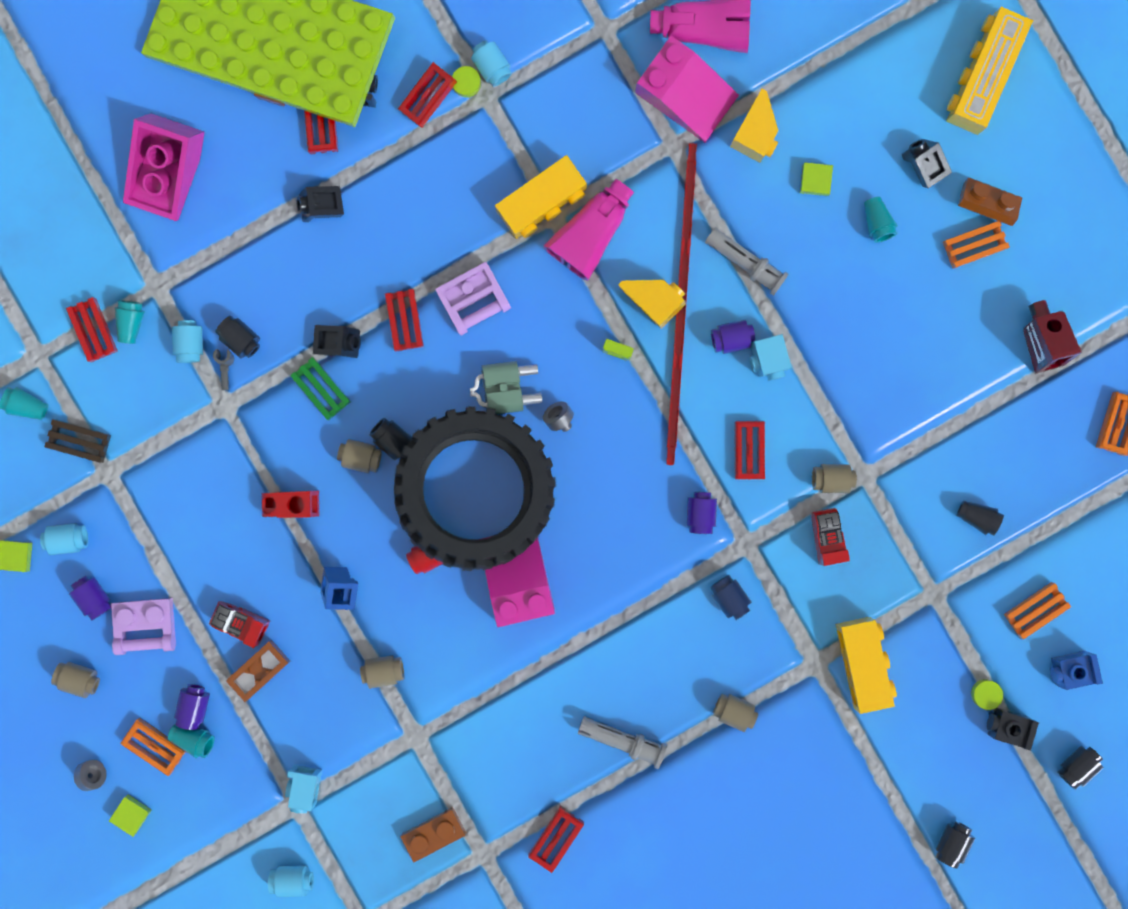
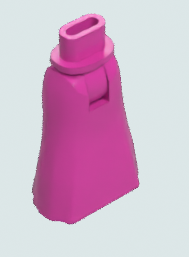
(707, 23)
(589, 232)

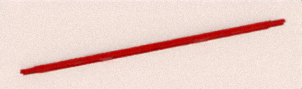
(680, 316)

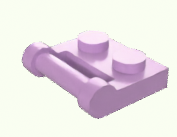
(469, 289)
(143, 616)

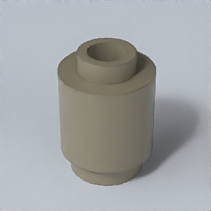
(359, 456)
(834, 478)
(382, 671)
(75, 679)
(735, 712)

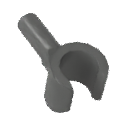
(224, 367)

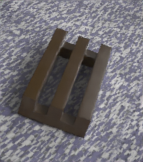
(54, 435)

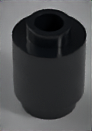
(238, 337)
(390, 438)
(1080, 767)
(955, 844)

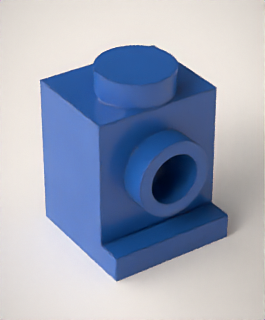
(338, 589)
(1064, 667)

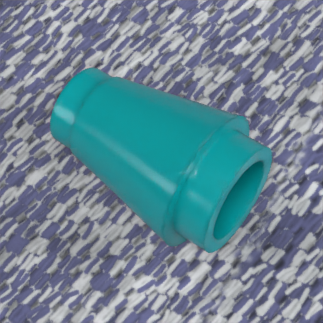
(879, 220)
(128, 320)
(22, 404)
(195, 742)

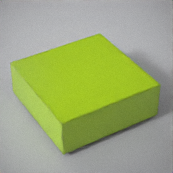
(816, 179)
(617, 350)
(15, 555)
(130, 815)

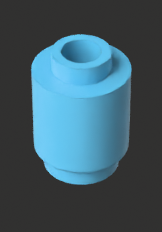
(491, 63)
(187, 341)
(64, 539)
(290, 881)

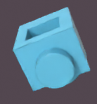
(303, 788)

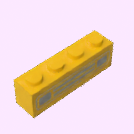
(989, 70)

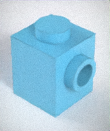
(770, 357)

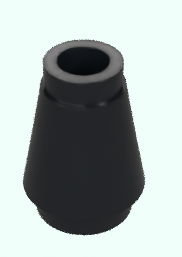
(981, 517)

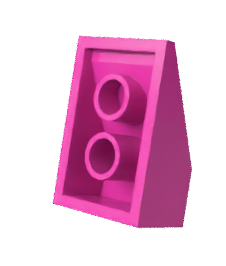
(686, 89)
(161, 165)
(520, 588)

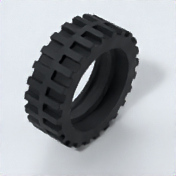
(484, 427)

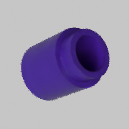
(732, 337)
(701, 513)
(90, 597)
(191, 707)

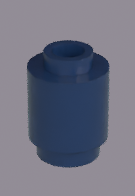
(731, 597)

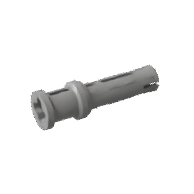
(758, 268)
(636, 745)

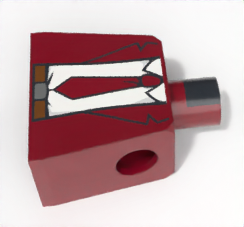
(1049, 338)

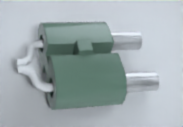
(503, 387)

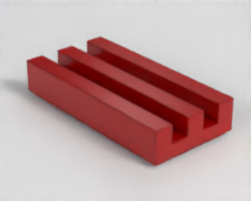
(430, 108)
(323, 147)
(400, 295)
(81, 334)
(749, 449)
(569, 818)

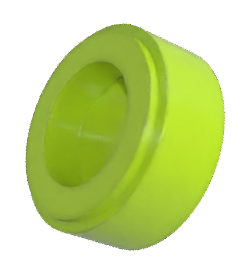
(467, 80)
(987, 694)

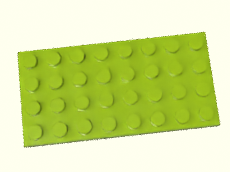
(286, 50)

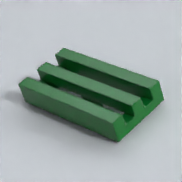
(304, 370)

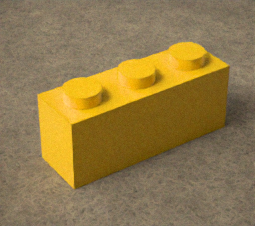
(542, 198)
(866, 664)

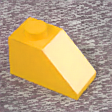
(758, 130)
(655, 298)

